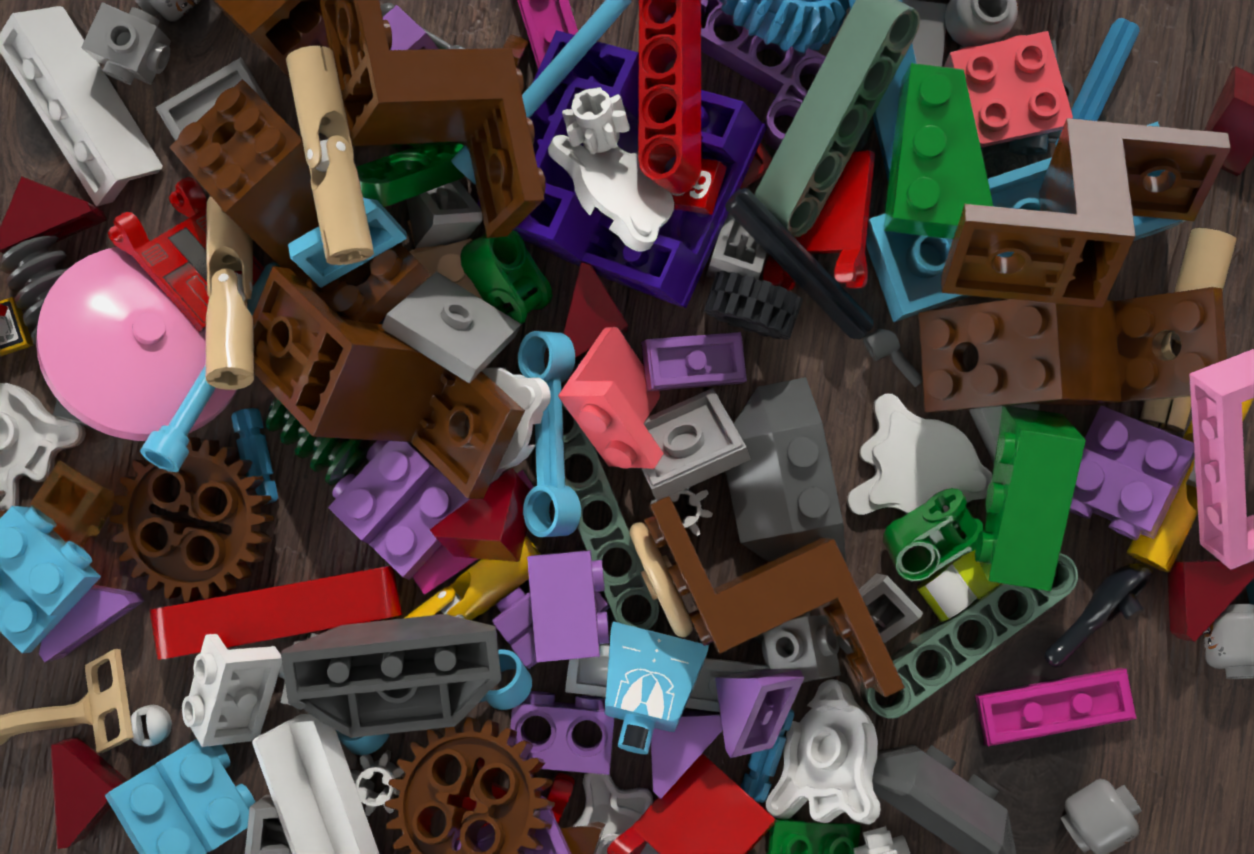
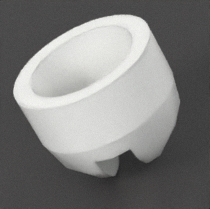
(158, 725)

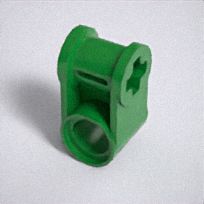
(505, 274)
(933, 534)

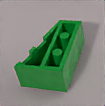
(934, 154)
(1029, 497)

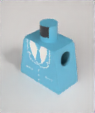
(649, 682)

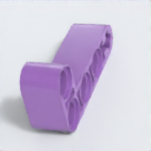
(741, 57)

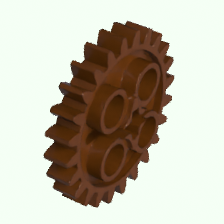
(181, 562)
(426, 792)

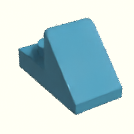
(309, 251)

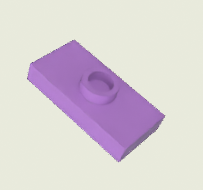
(693, 361)

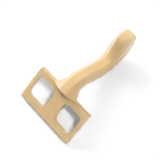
(88, 710)

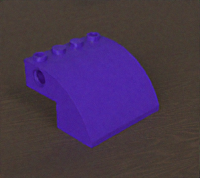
(686, 240)

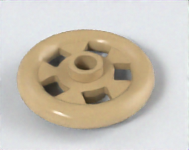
(659, 580)

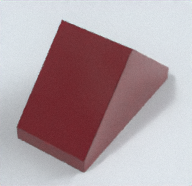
(1235, 116)
(45, 212)
(590, 312)
(488, 526)
(1201, 593)
(79, 789)

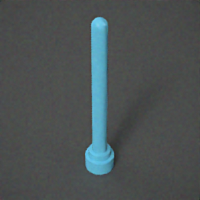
(558, 68)
(169, 445)

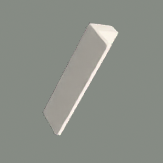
(76, 102)
(313, 789)

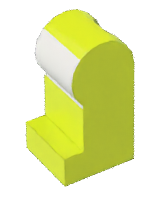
(955, 586)

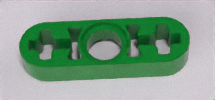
(409, 172)

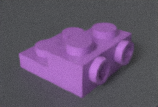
(1129, 473)
(396, 504)

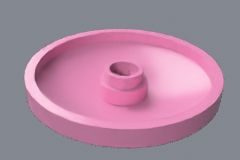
(120, 348)

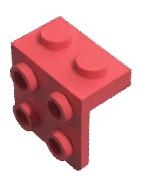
(1013, 88)
(612, 402)

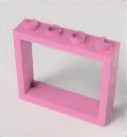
(1219, 457)

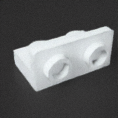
(230, 692)

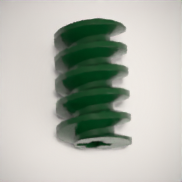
(339, 454)

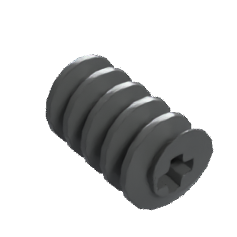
(32, 275)

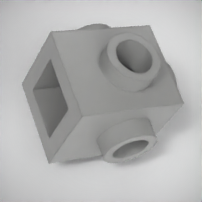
(127, 44)
(804, 645)

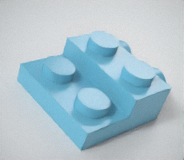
(38, 576)
(183, 803)

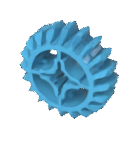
(789, 22)

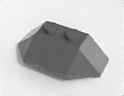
(788, 486)
(393, 674)
(942, 801)

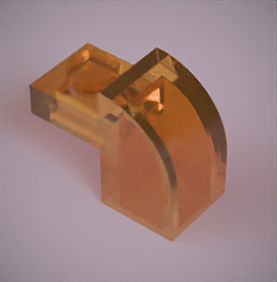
(74, 503)

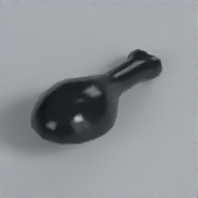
(1114, 596)

